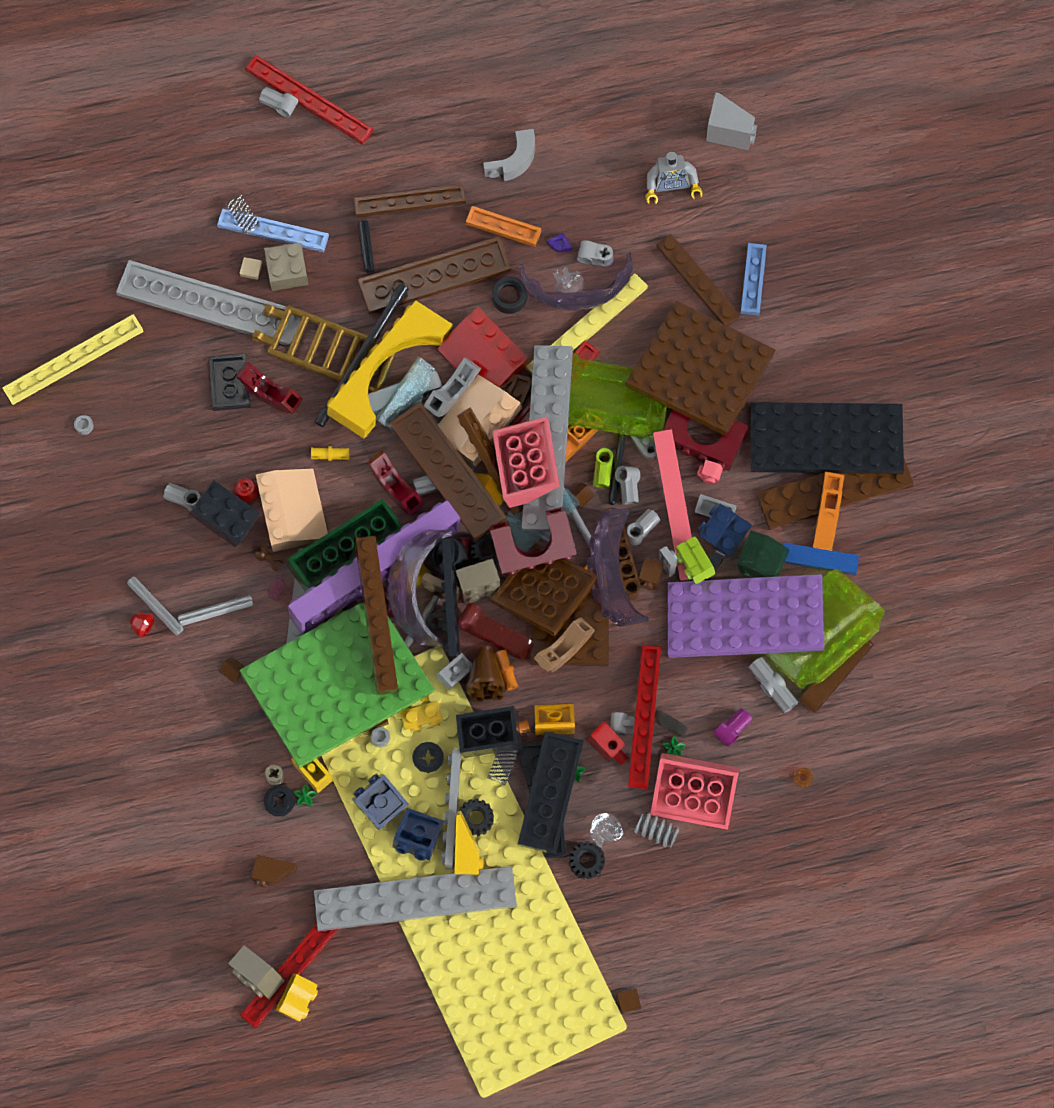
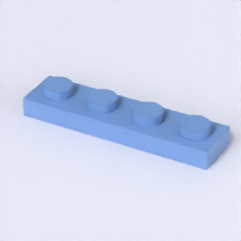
(753, 279)

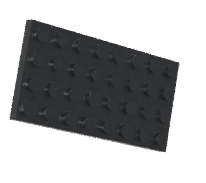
(827, 438)

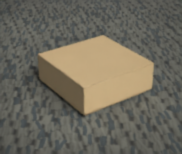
(251, 268)

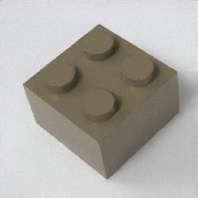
(286, 266)
(478, 581)
(255, 973)

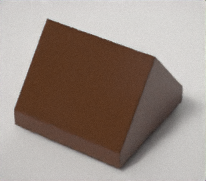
(582, 494)
(231, 669)

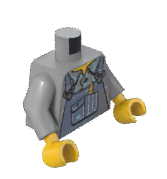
(671, 174)

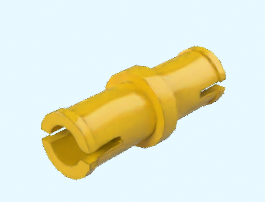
(330, 453)

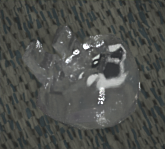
(568, 283)
(606, 829)

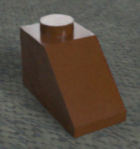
(271, 871)

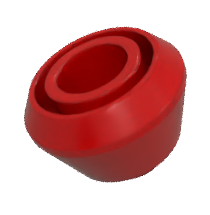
(249, 492)
(142, 623)

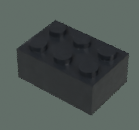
(224, 513)
(488, 731)

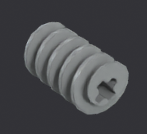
(657, 830)

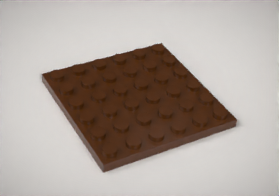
(700, 368)

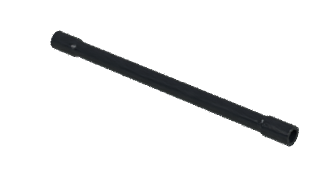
(396, 299)

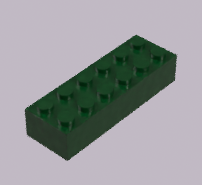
(338, 546)

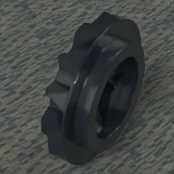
(421, 751)
(279, 792)

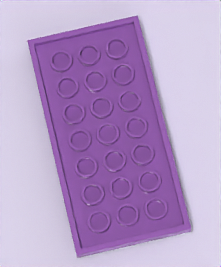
(745, 616)

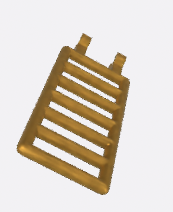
(283, 316)

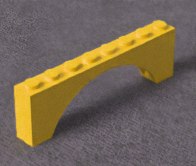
(415, 328)

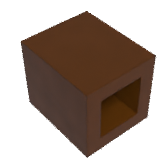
(650, 574)

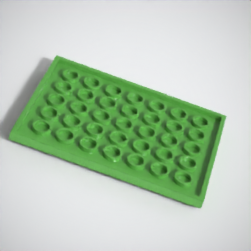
(325, 688)

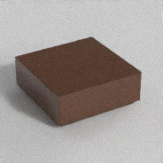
(629, 1001)

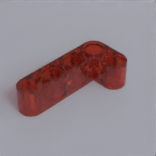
(494, 633)

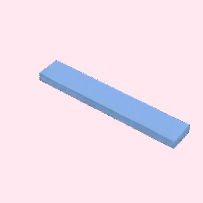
(278, 232)

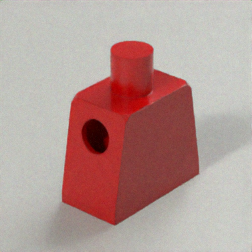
(602, 737)

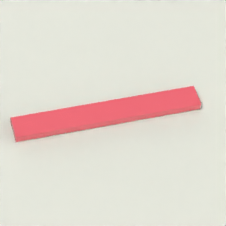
(673, 491)

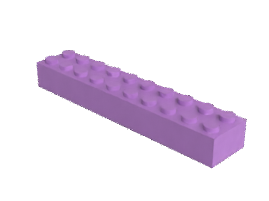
(345, 587)

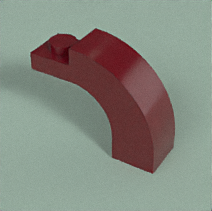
(269, 392)
(392, 483)

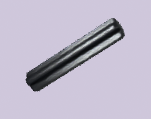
(366, 246)

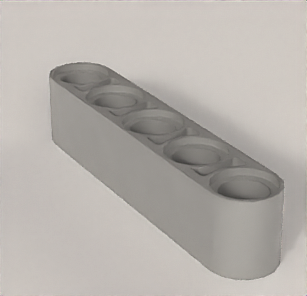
(380, 398)

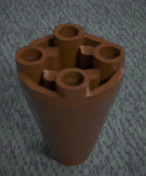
(485, 676)

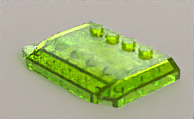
(605, 403)
(849, 623)

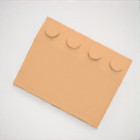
(492, 408)
(291, 508)

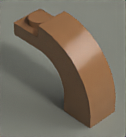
(566, 646)

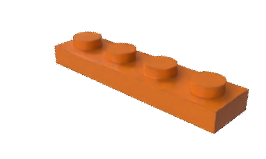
(503, 226)

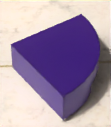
(559, 243)

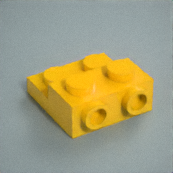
(421, 715)

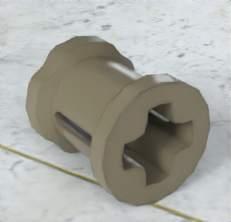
(272, 780)

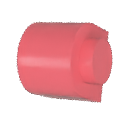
(710, 472)

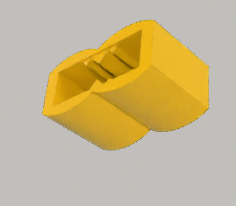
(297, 997)

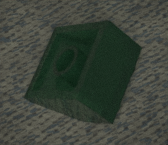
(762, 556)

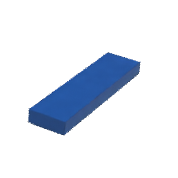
(821, 559)

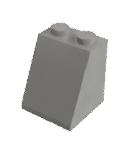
(730, 124)

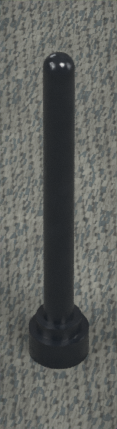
(618, 462)

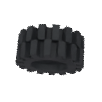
(477, 546)
(485, 809)
(581, 849)

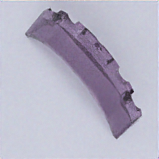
(579, 300)
(605, 563)
(403, 583)

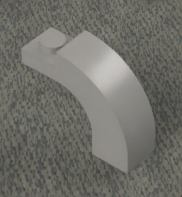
(518, 162)
(444, 398)

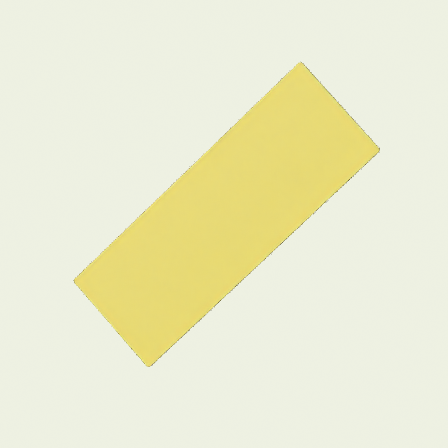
(505, 979)

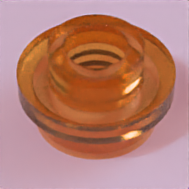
(803, 771)

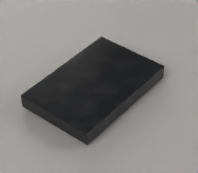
(226, 389)

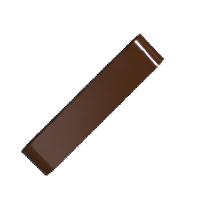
(628, 562)
(820, 692)

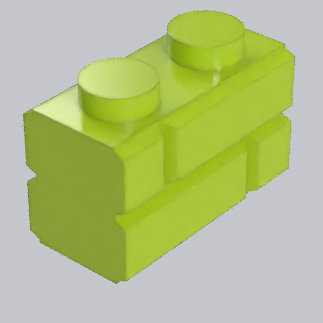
(695, 560)

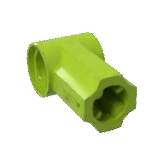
(603, 469)

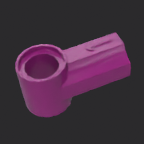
(730, 730)

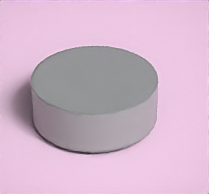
(83, 425)
(380, 737)

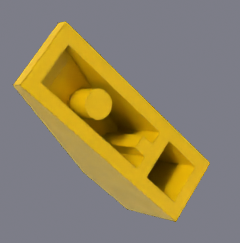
(466, 850)

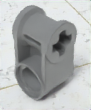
(594, 253)

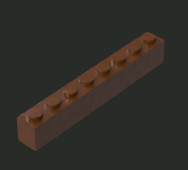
(376, 615)

